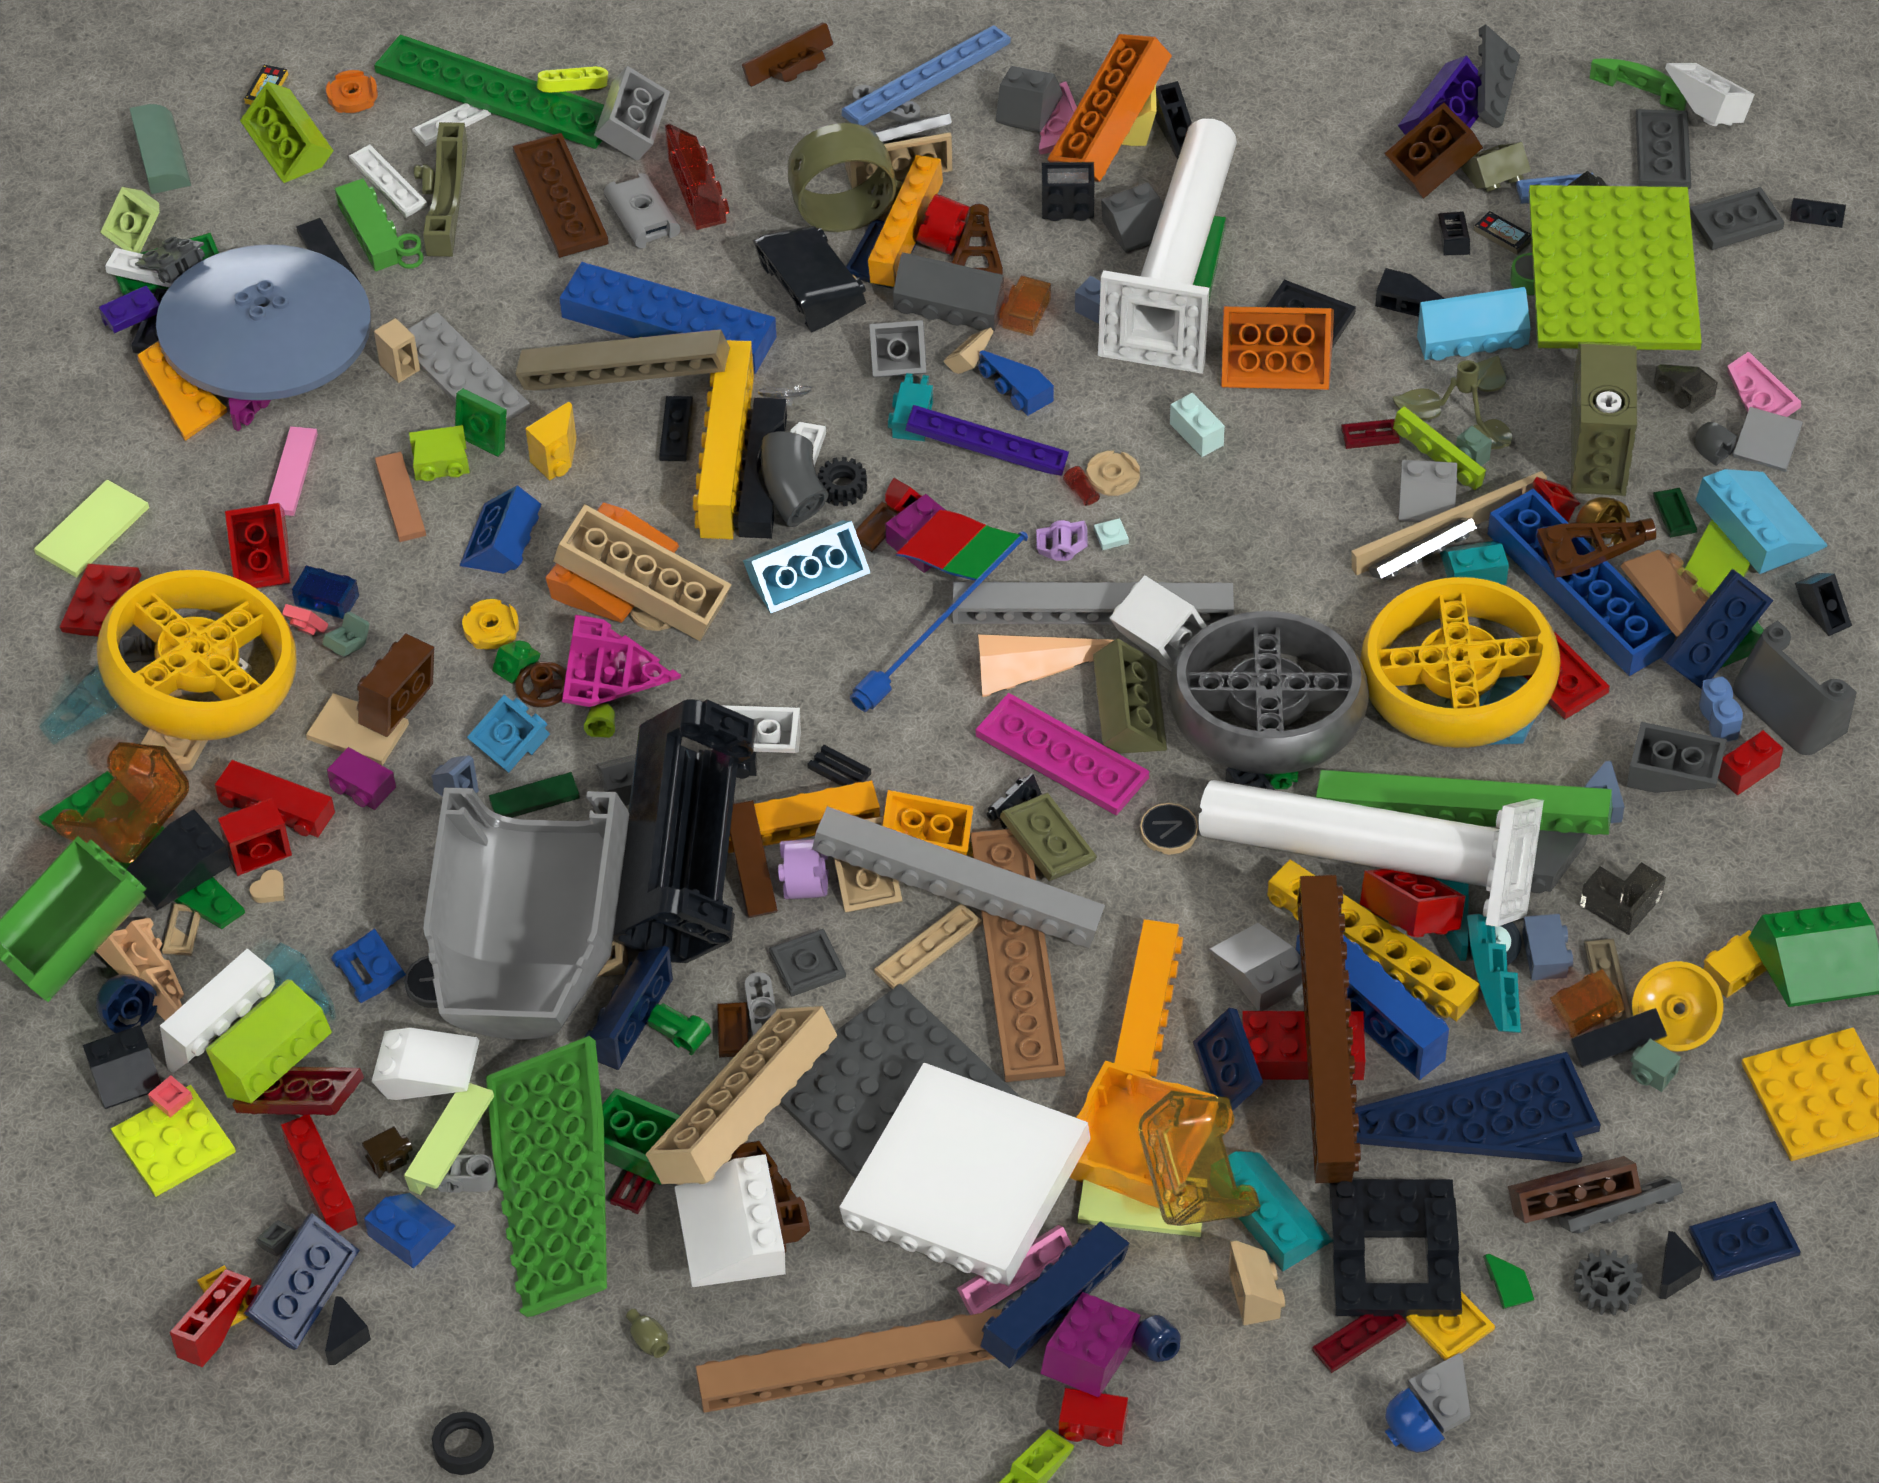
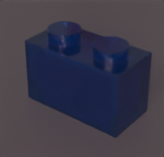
(325, 592)

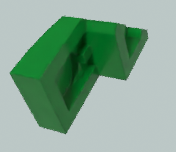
(1509, 1281)

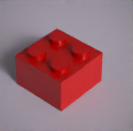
(255, 836)

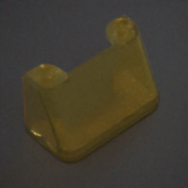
(1190, 1160)

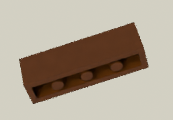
(1574, 1189)

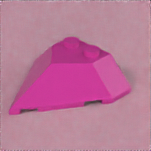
(608, 665)

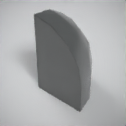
(1714, 442)

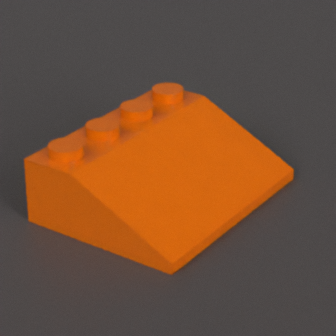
(1277, 347)
(584, 595)

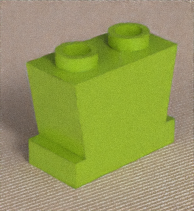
(439, 453)

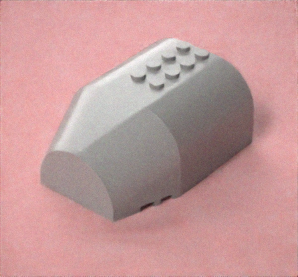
(521, 913)

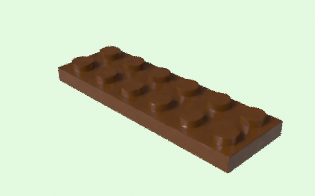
(560, 195)

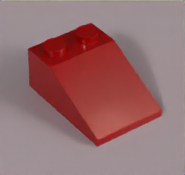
(259, 545)

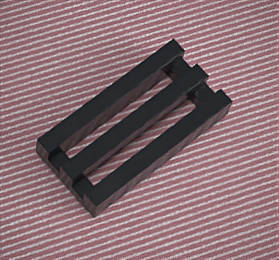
(843, 759)

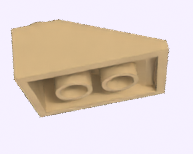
(863, 887)

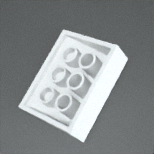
(215, 1008)
(731, 1224)

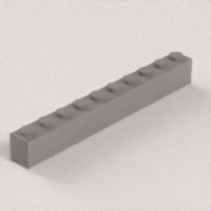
(1075, 601)
(958, 877)

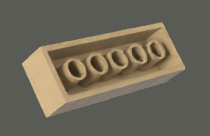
(642, 572)

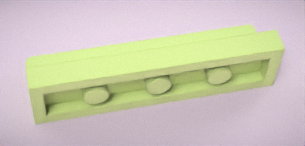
(447, 1138)

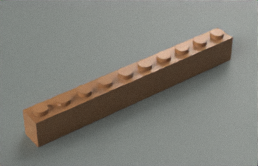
(843, 1361)

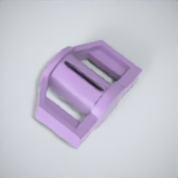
(1061, 535)

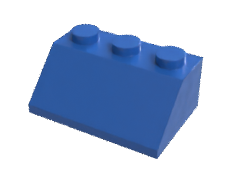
(502, 532)

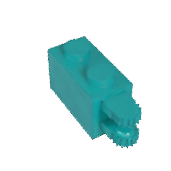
(909, 395)

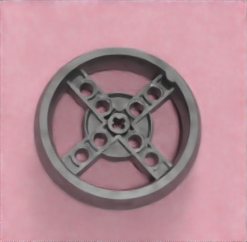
(1268, 692)

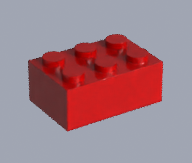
(1412, 901)

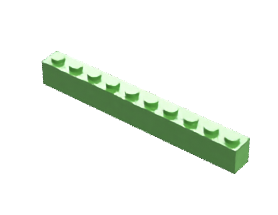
(1471, 801)

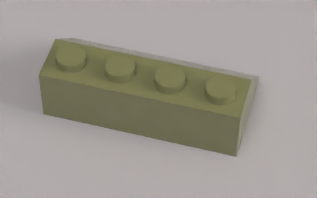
(1129, 699)

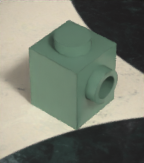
(1654, 1065)

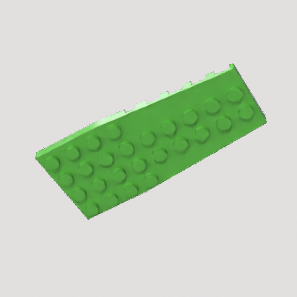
(552, 1173)

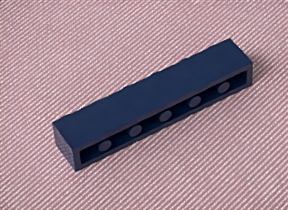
(1053, 1294)

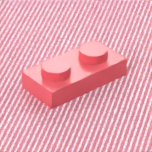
(304, 620)

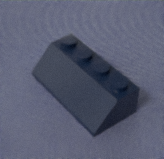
(631, 1006)

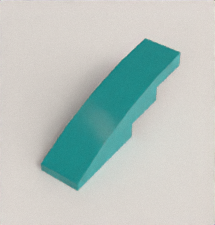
(1496, 983)

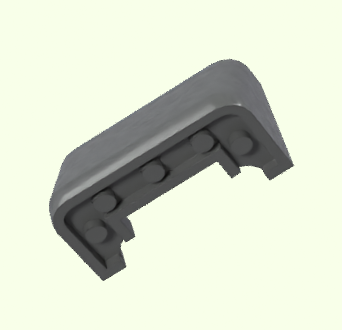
(1791, 700)

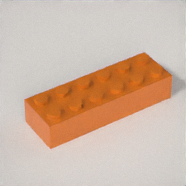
(1112, 102)

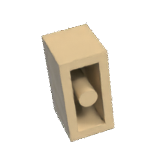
(397, 350)

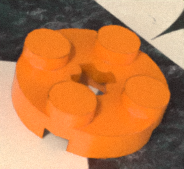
(346, 102)

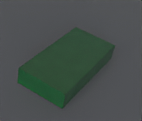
(1675, 512)

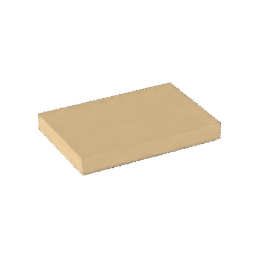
(339, 729)

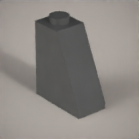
(1554, 856)

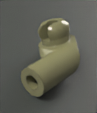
(428, 178)

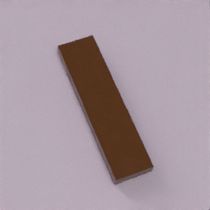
(751, 861)

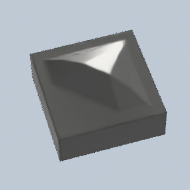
(276, 1238)

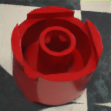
(943, 224)

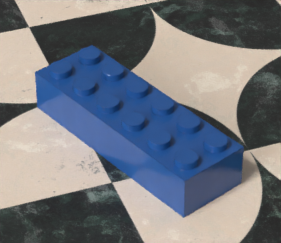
(1393, 1014)

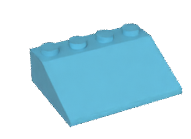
(1757, 518)

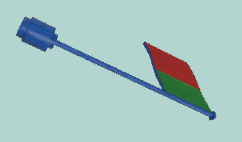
(957, 548)

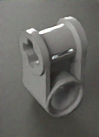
(465, 1176)

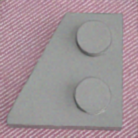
(1444, 1393)

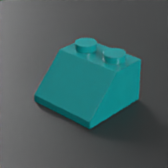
(1477, 560)

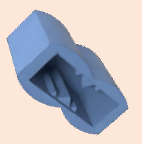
(1721, 709)

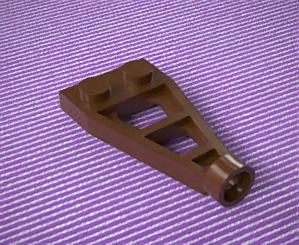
(979, 227)
(1562, 554)

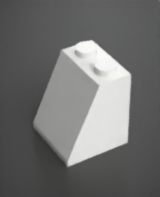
(1157, 621)

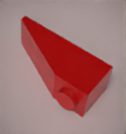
(210, 1318)

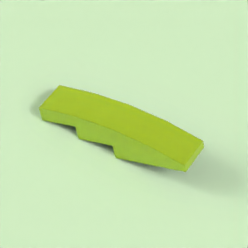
(1040, 1460)

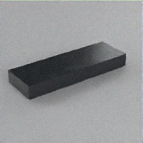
(676, 428)
(1618, 1037)

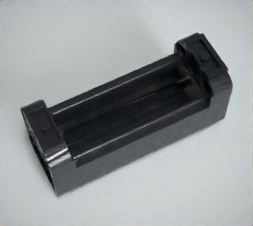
(681, 831)

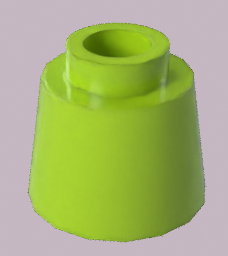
(600, 721)

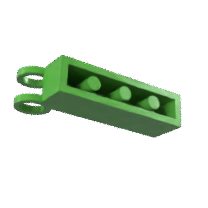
(373, 229)

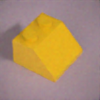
(553, 442)

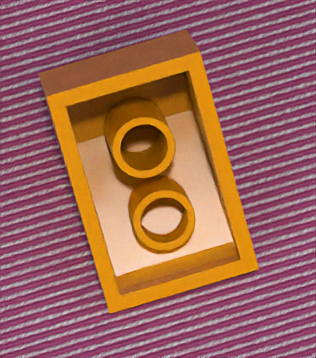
(929, 820)

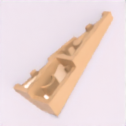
(1018, 659)
(139, 954)

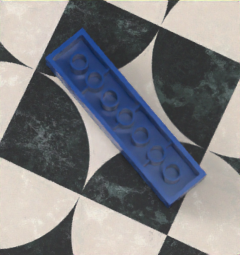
(652, 309)
(1594, 599)

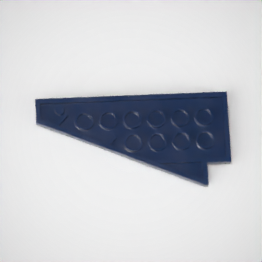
(1507, 1112)

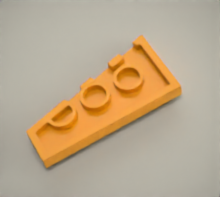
(187, 404)

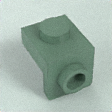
(349, 637)

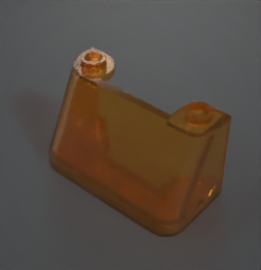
(134, 804)

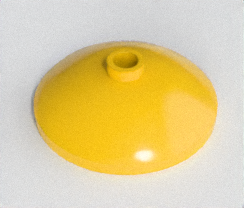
(1686, 985)

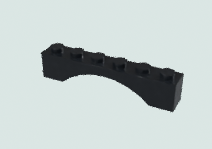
(756, 509)

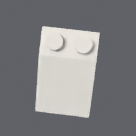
(1711, 94)
(423, 1063)

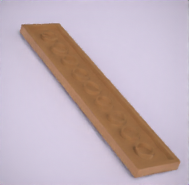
(1019, 974)

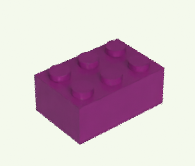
(1090, 1344)

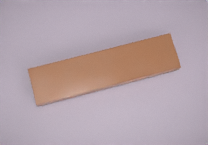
(400, 496)

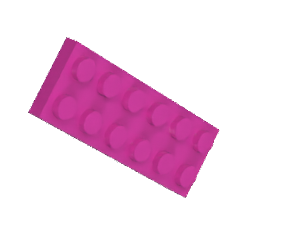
(1062, 754)

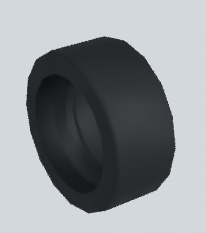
(467, 1464)

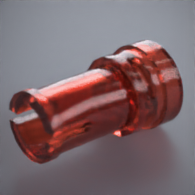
(1078, 481)

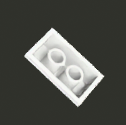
(776, 727)

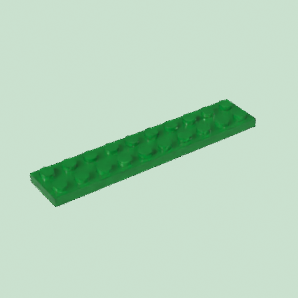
(491, 89)

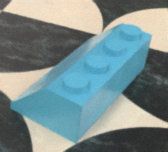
(1474, 323)
(807, 566)

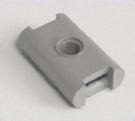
(641, 210)

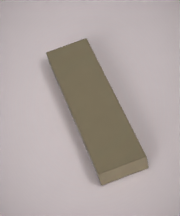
(1603, 955)

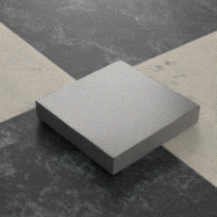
(1768, 439)

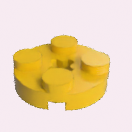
(490, 637)

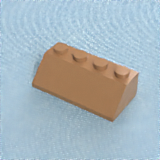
(1667, 587)

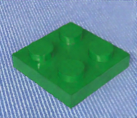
(482, 421)

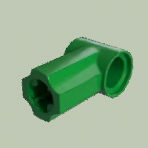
(683, 1030)

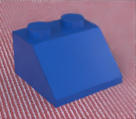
(406, 1227)

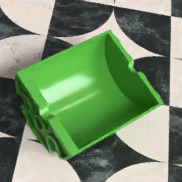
(66, 916)

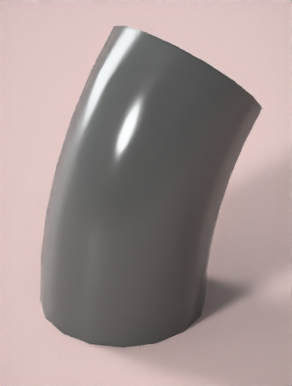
(792, 476)

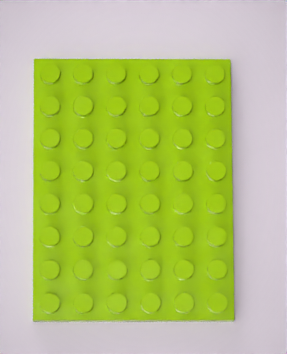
(1614, 267)

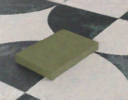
(1048, 836)

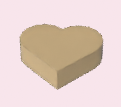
(268, 888)

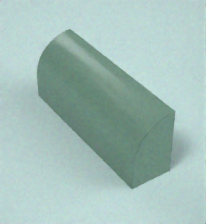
(160, 148)

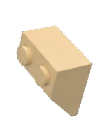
(1254, 1284)

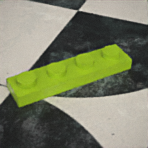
(1437, 447)

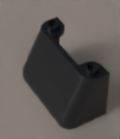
(811, 274)

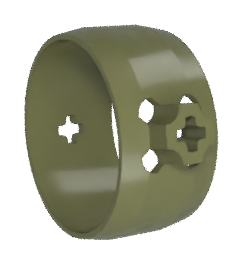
(849, 208)

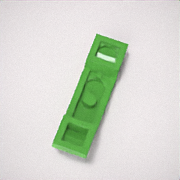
(1640, 76)

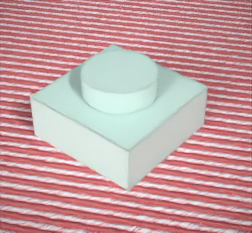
(1111, 534)

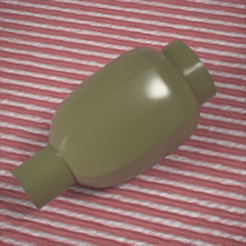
(648, 1334)

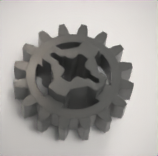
(1605, 1284)

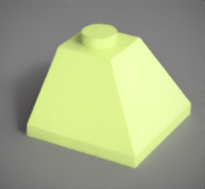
(131, 219)

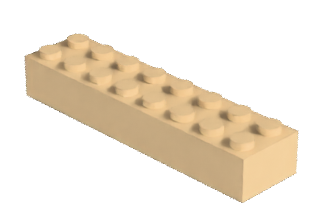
(741, 1096)

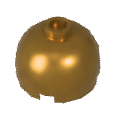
(1603, 511)

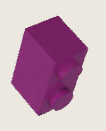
(361, 779)

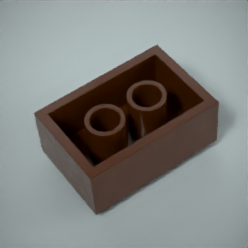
(1433, 150)
(395, 684)

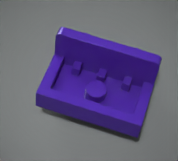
(129, 309)

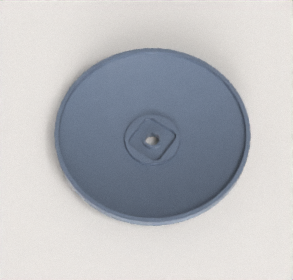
(252, 352)

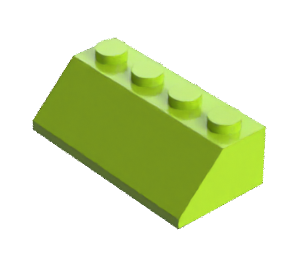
(285, 133)
(267, 1042)

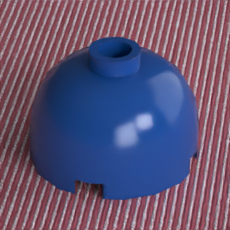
(1411, 1424)

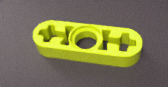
(572, 79)

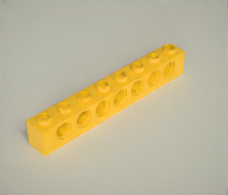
(1389, 942)

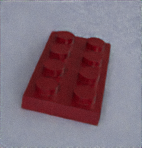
(306, 1092)

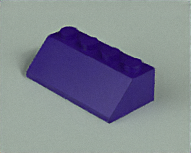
(1453, 85)

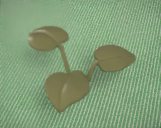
(1485, 376)

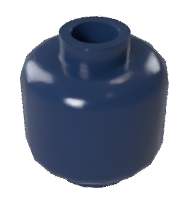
(1157, 1338)

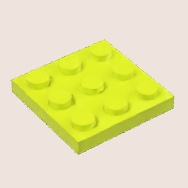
(173, 1147)

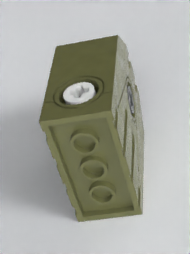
(1603, 418)

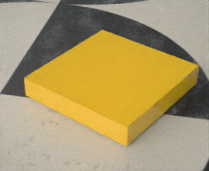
(1453, 1334)

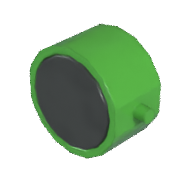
(1523, 273)

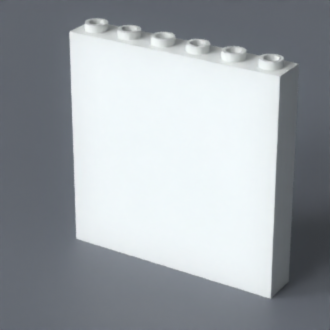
(965, 1174)

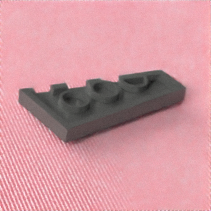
(1497, 76)

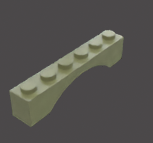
(450, 166)

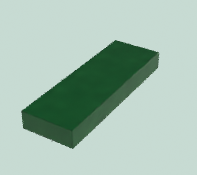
(535, 796)

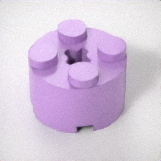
(802, 870)

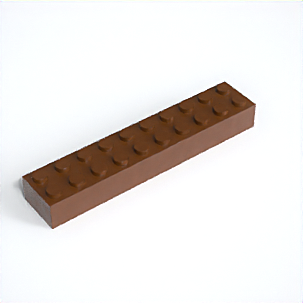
(1328, 1029)

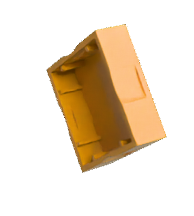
(1113, 1114)

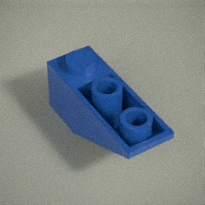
(1028, 385)

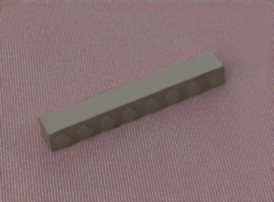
(623, 360)

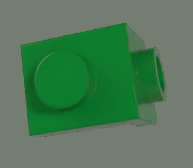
(512, 658)

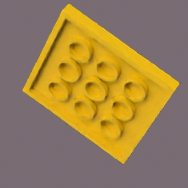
(1818, 1093)

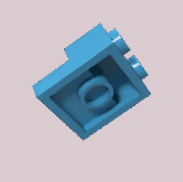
(509, 732)

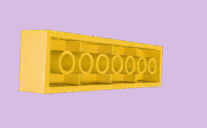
(724, 443)

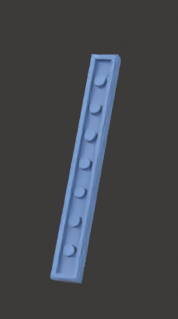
(926, 76)

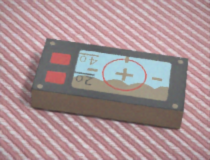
(1502, 232)

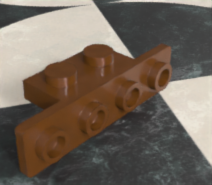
(790, 57)

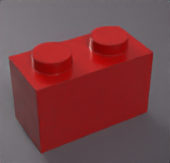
(1750, 762)
(1093, 1417)

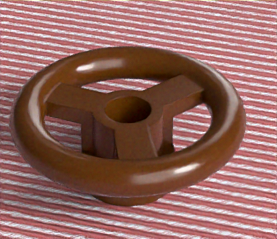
(542, 680)

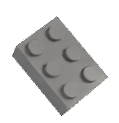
(632, 113)

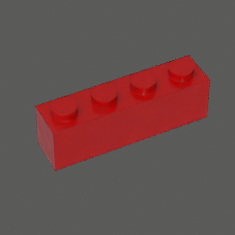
(299, 806)
(319, 1173)

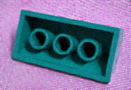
(1282, 1221)

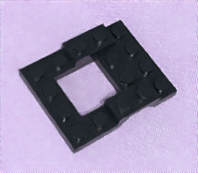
(1395, 1211)

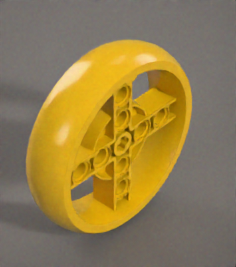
(196, 655)
(1460, 662)

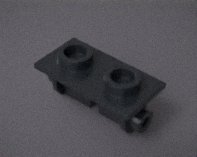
(1817, 212)
(1022, 791)

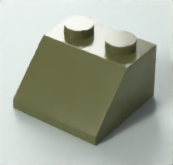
(1497, 165)

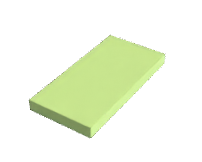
(91, 528)
(1124, 1212)

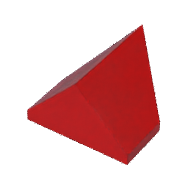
(1557, 496)

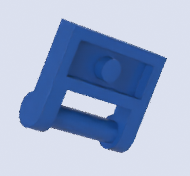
(377, 961)

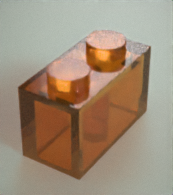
(1026, 305)
(1587, 1003)

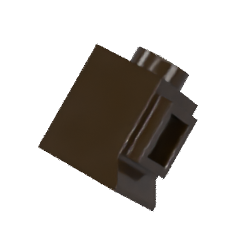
(387, 1151)

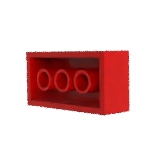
(1280, 1043)

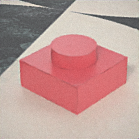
(170, 1096)

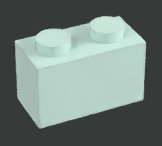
(1197, 424)

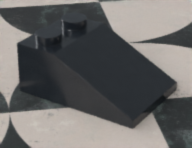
(179, 860)

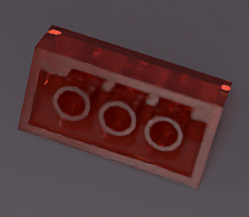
(695, 178)

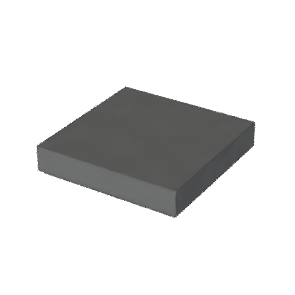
(807, 962)

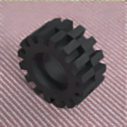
(848, 470)

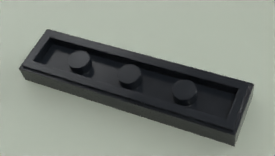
(319, 240)

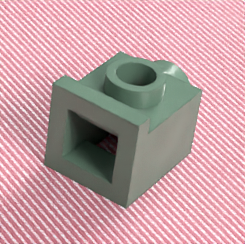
(1475, 445)

